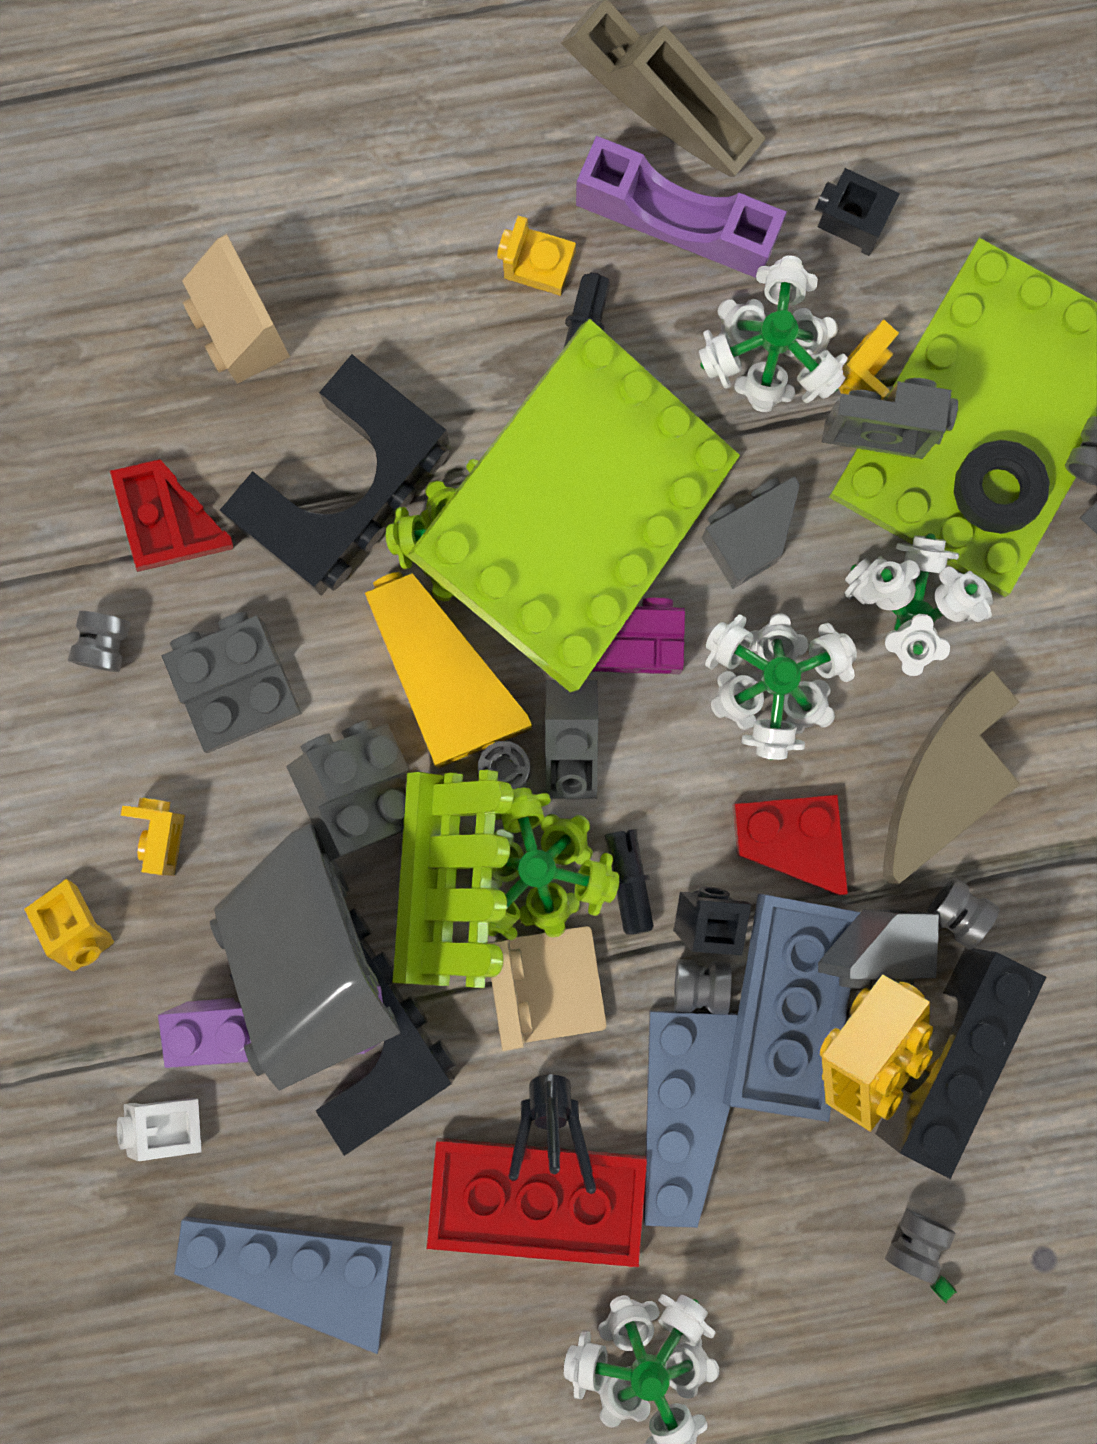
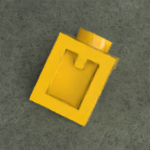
(535, 257)
(867, 361)
(161, 842)
(67, 927)

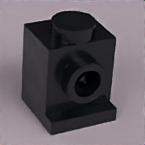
(865, 198)
(712, 921)

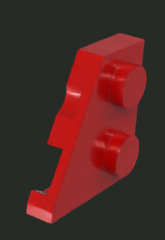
(163, 518)
(794, 838)

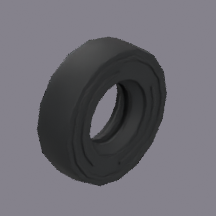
(1016, 460)

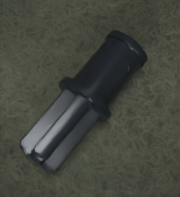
(589, 303)
(632, 888)

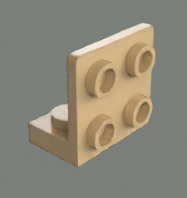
(547, 988)

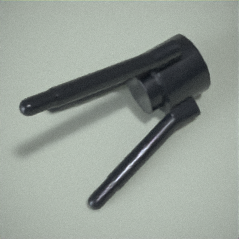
(551, 1109)

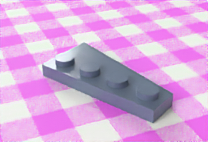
(684, 1111)
(298, 1274)

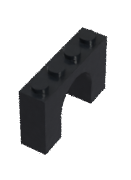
(324, 544)
(991, 1011)
(405, 1074)

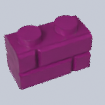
(648, 641)

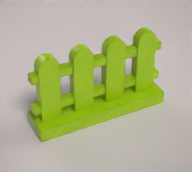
(428, 879)

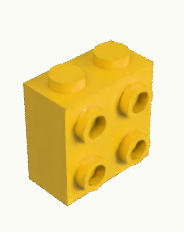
(877, 1052)

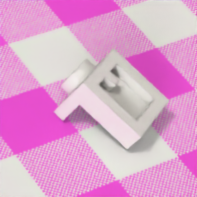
(160, 1129)

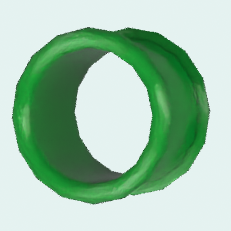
(943, 1289)

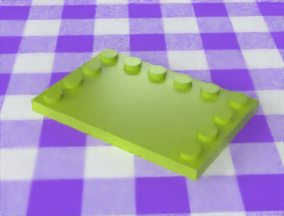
(1022, 372)
(575, 506)

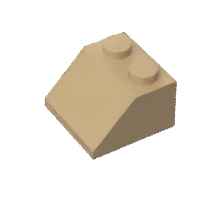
(232, 313)

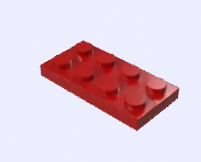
(540, 1212)

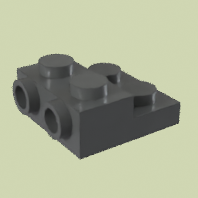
(902, 425)
(230, 681)
(352, 787)

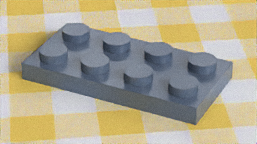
(787, 1009)

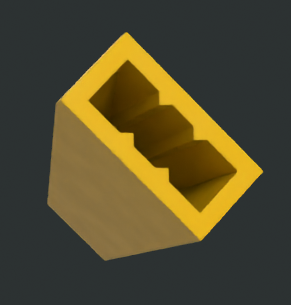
(444, 678)

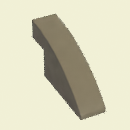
(664, 87)
(949, 779)

